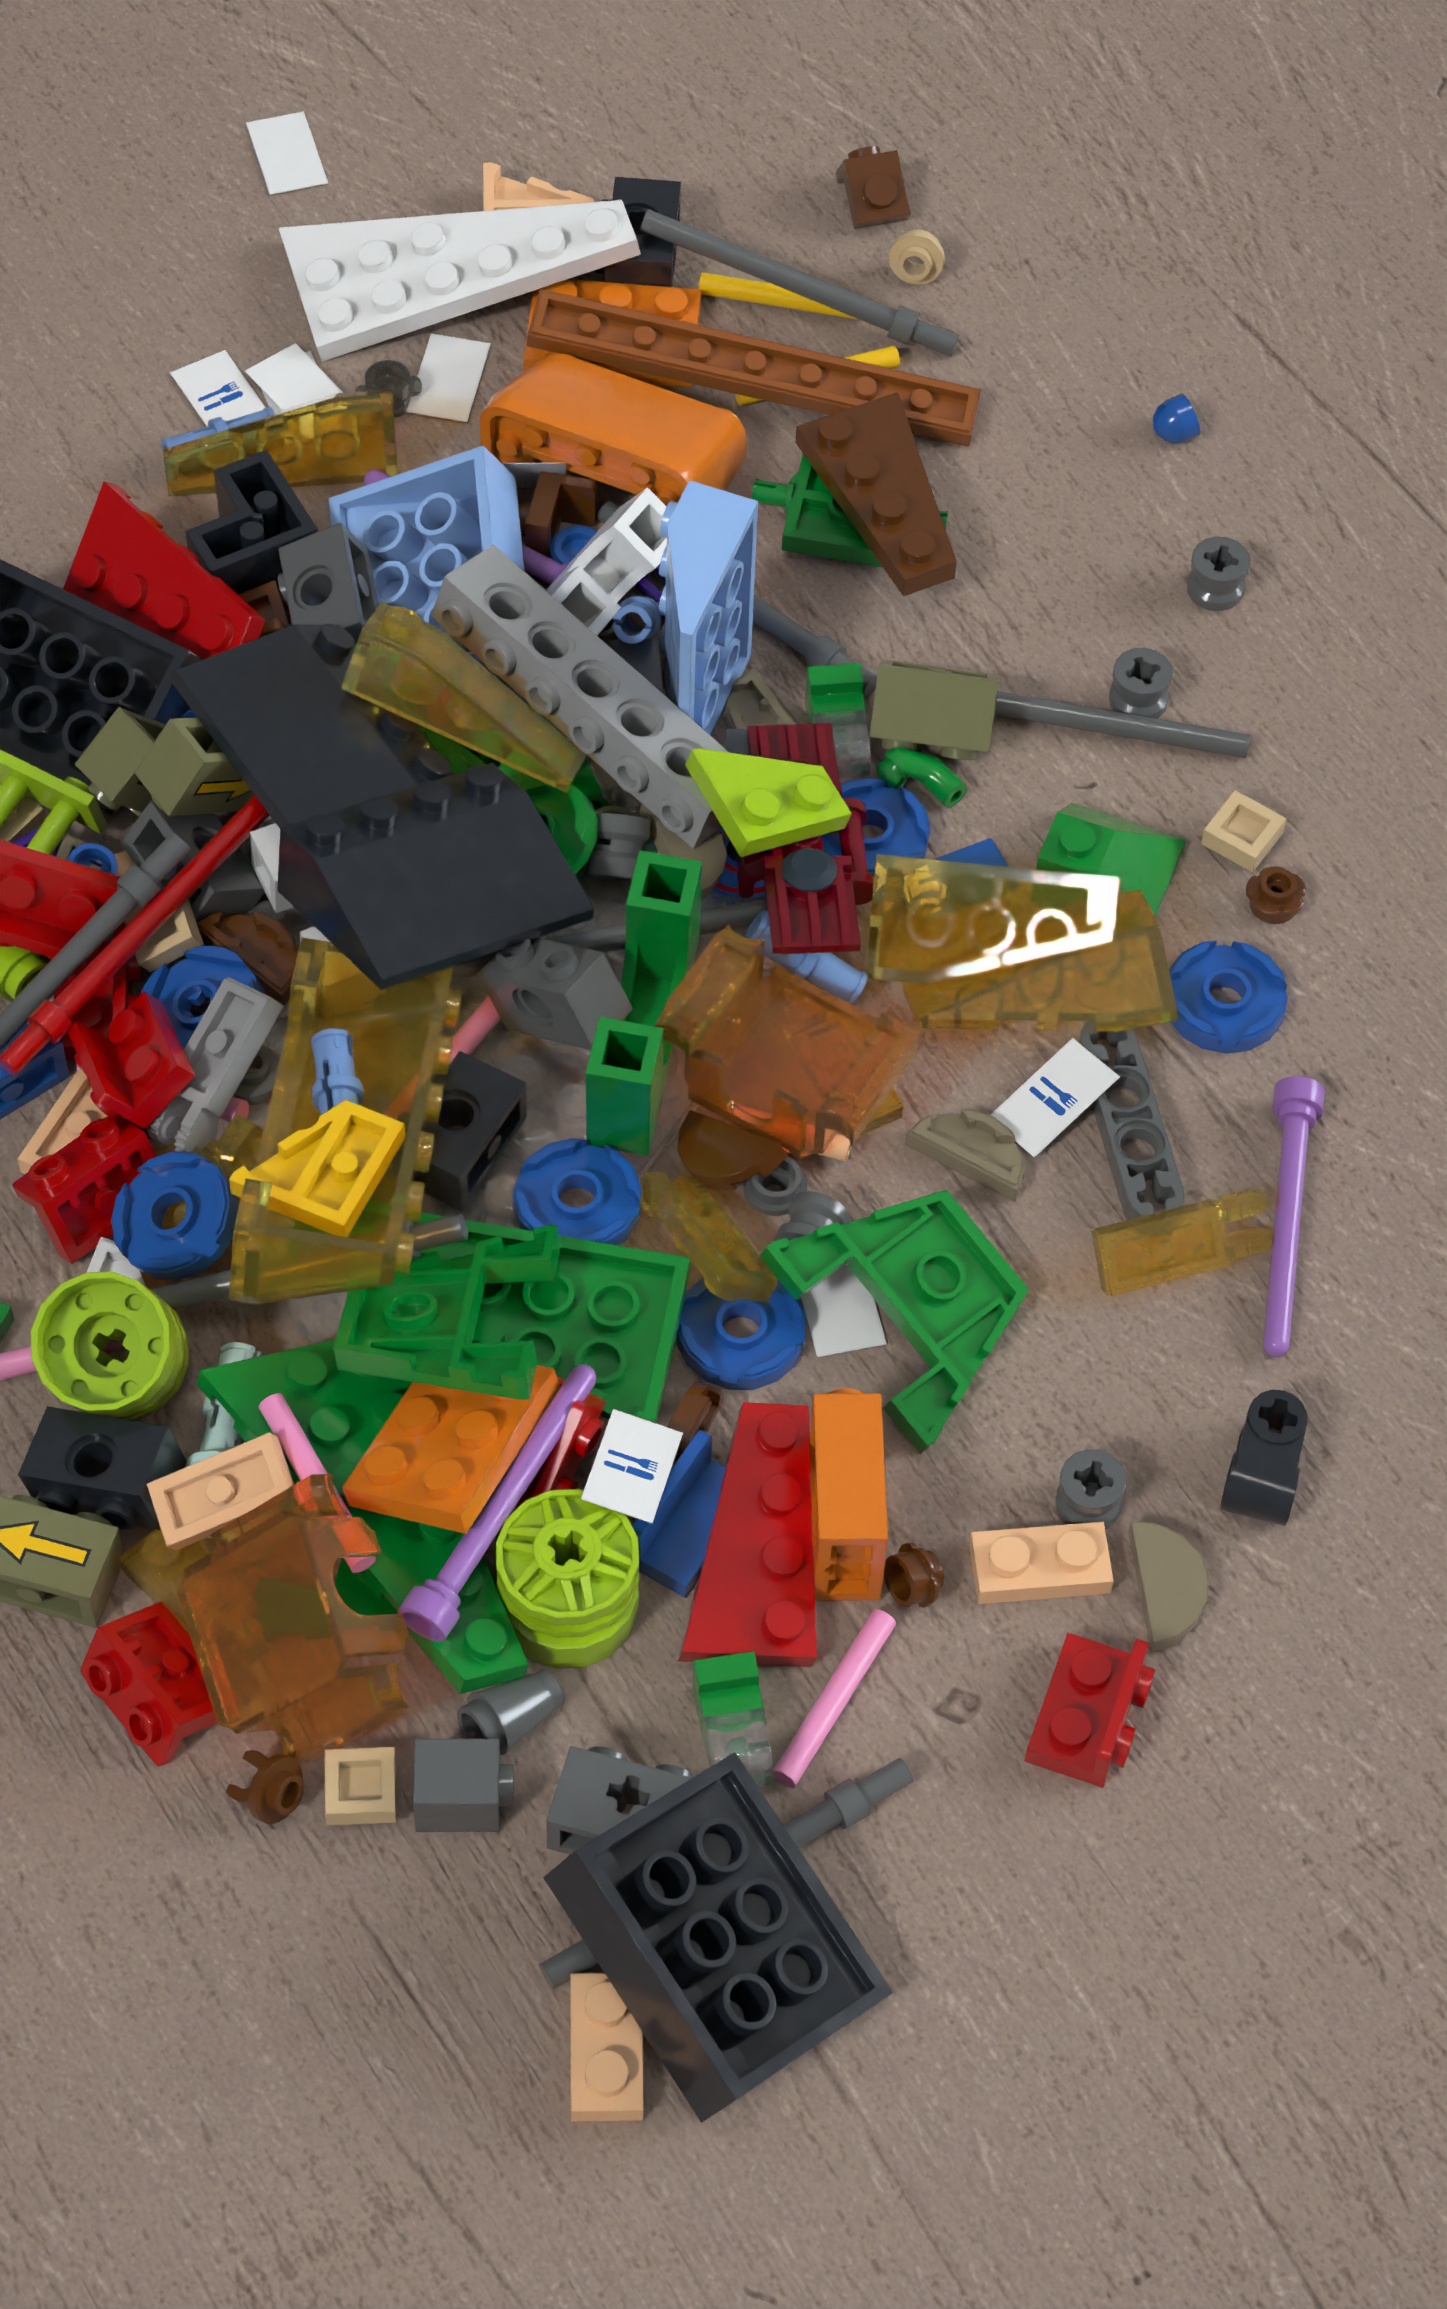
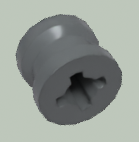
(1224, 586)
(1128, 691)
(811, 1211)
(1087, 1504)

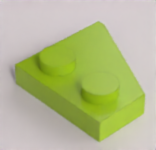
(767, 799)

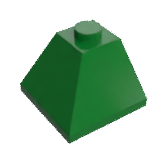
(1112, 847)

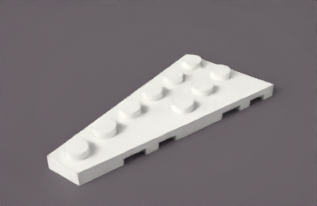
(411, 272)

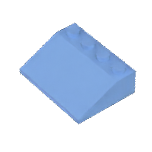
(431, 524)
(707, 598)

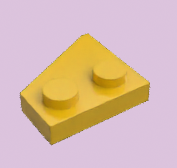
(330, 1168)

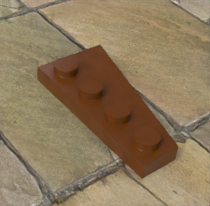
(883, 489)

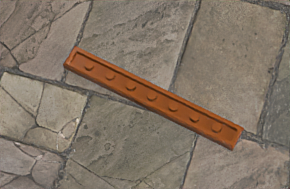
(745, 364)

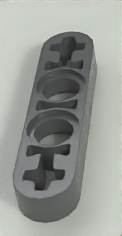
(1135, 1122)

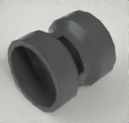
(617, 846)

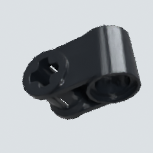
(1265, 1464)

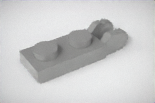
(220, 1057)

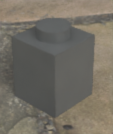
(460, 1785)

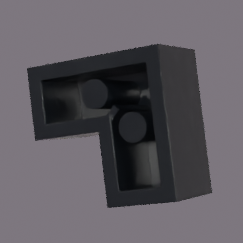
(255, 520)

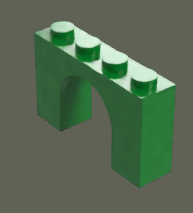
(629, 1056)

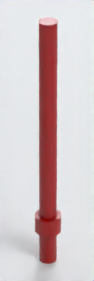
(53, 1019)

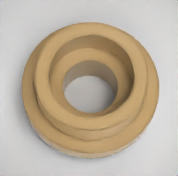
(921, 245)

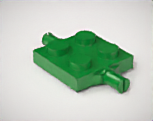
(815, 519)

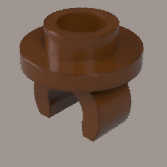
(274, 1789)

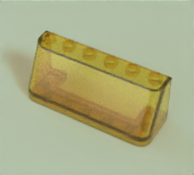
(396, 1059)

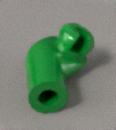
(924, 768)

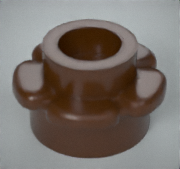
(1274, 906)
(913, 1576)

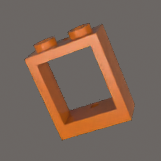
(848, 1495)

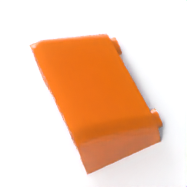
(612, 429)

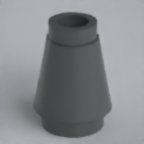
(510, 1709)

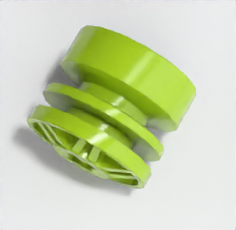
(83, 1319)
(568, 1578)

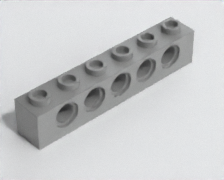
(579, 687)

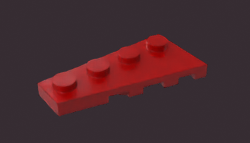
(154, 582)
(759, 1548)

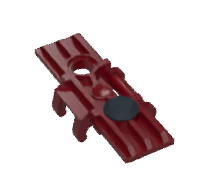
(807, 890)

